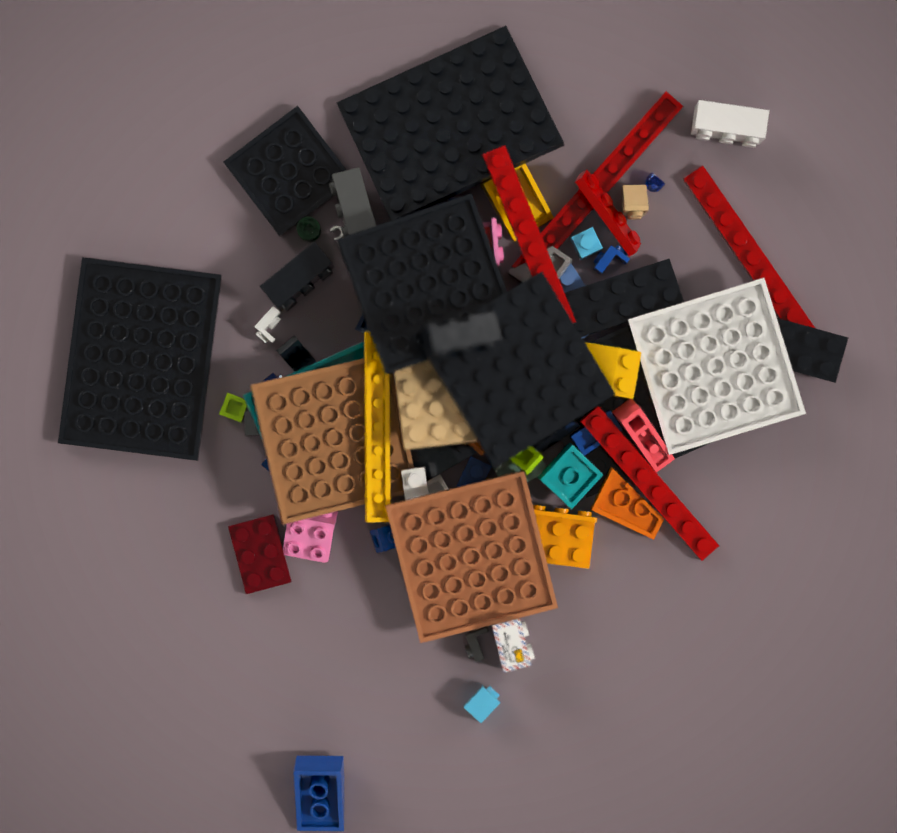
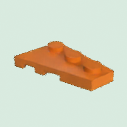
(625, 506)

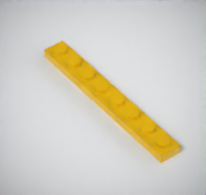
(376, 435)

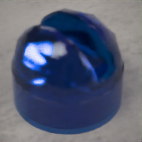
(654, 183)

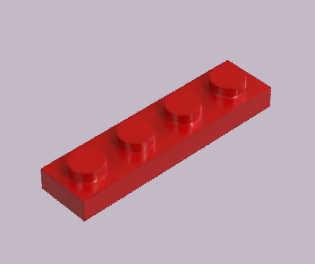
(604, 207)

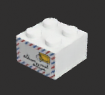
(512, 644)

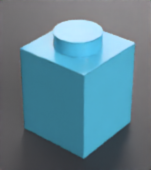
(586, 243)
(482, 703)

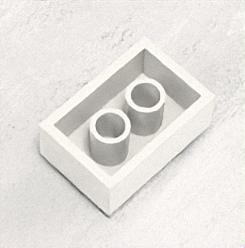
(729, 123)

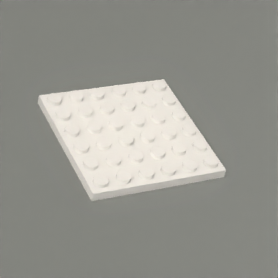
(716, 366)

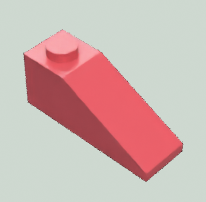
(643, 434)

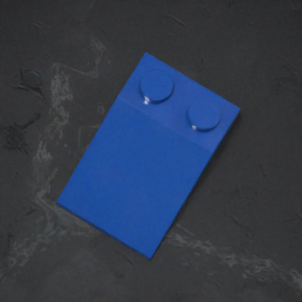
(319, 793)

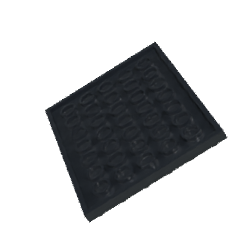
(435, 122)
(140, 359)

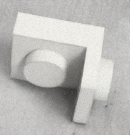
(269, 320)

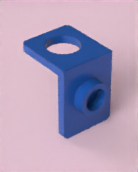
(384, 537)

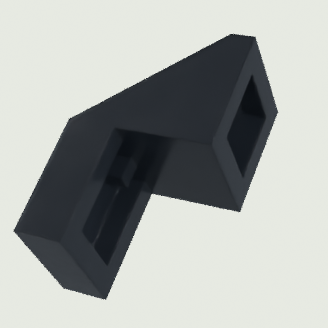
(295, 354)

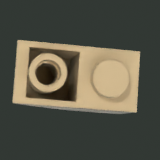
(634, 201)

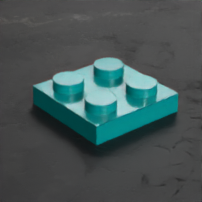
(570, 475)

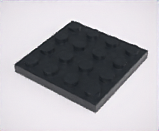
(286, 170)

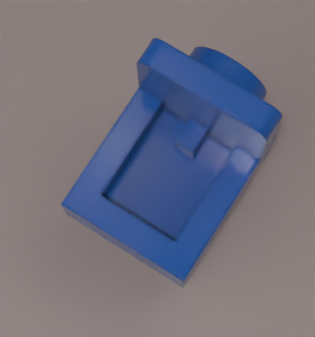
(604, 259)

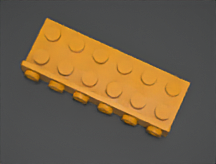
(565, 536)

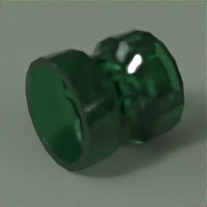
(312, 229)

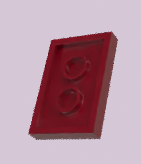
(259, 554)

